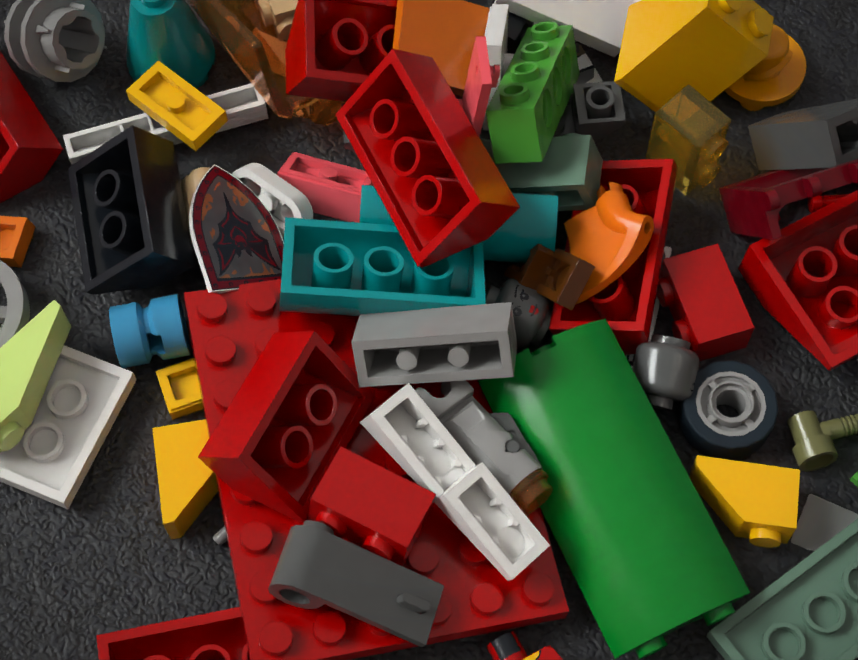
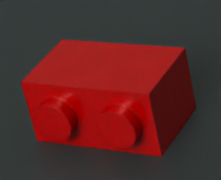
(704, 302)
(371, 506)

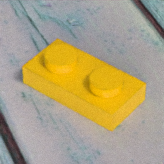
(177, 105)

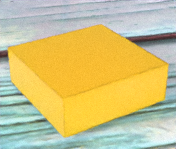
(180, 388)

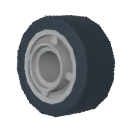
(738, 387)

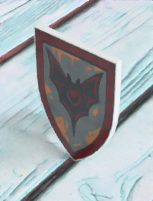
(233, 233)

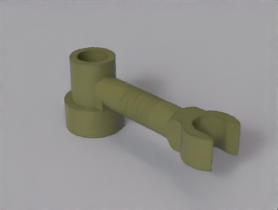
(814, 438)

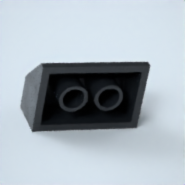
(130, 214)

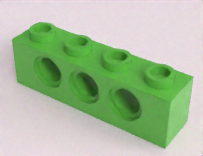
(533, 94)

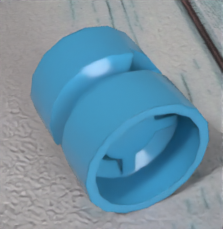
(149, 331)

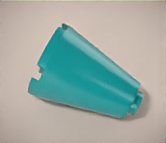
(168, 34)

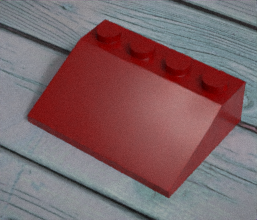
(812, 280)

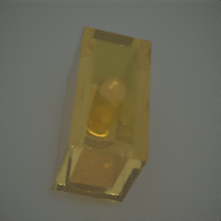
(692, 135)

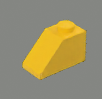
(183, 478)
(750, 497)

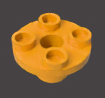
(775, 77)

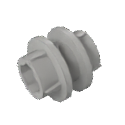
(55, 38)

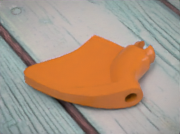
(608, 238)

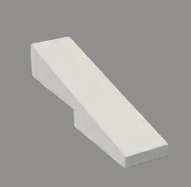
(462, 489)

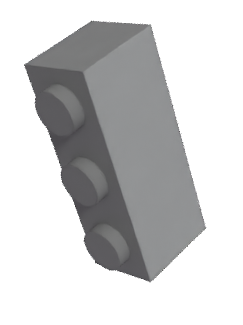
(435, 345)

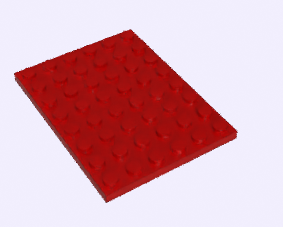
(476, 599)

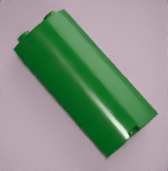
(618, 492)

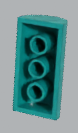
(511, 243)
(370, 270)

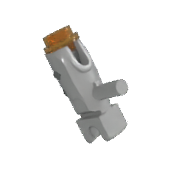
(491, 440)

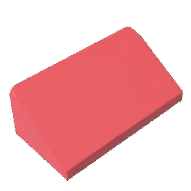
(329, 186)

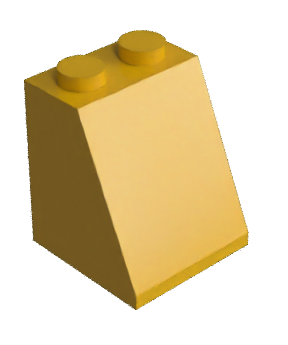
(691, 44)

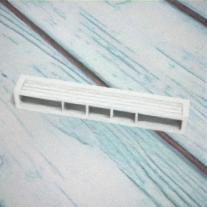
(241, 105)

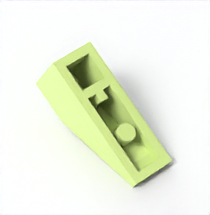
(26, 370)

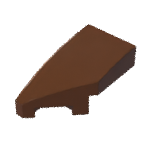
(553, 275)

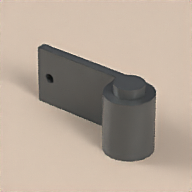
(331, 571)

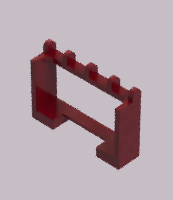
(755, 203)

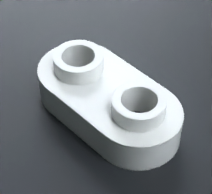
(276, 194)

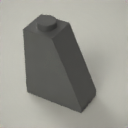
(807, 137)

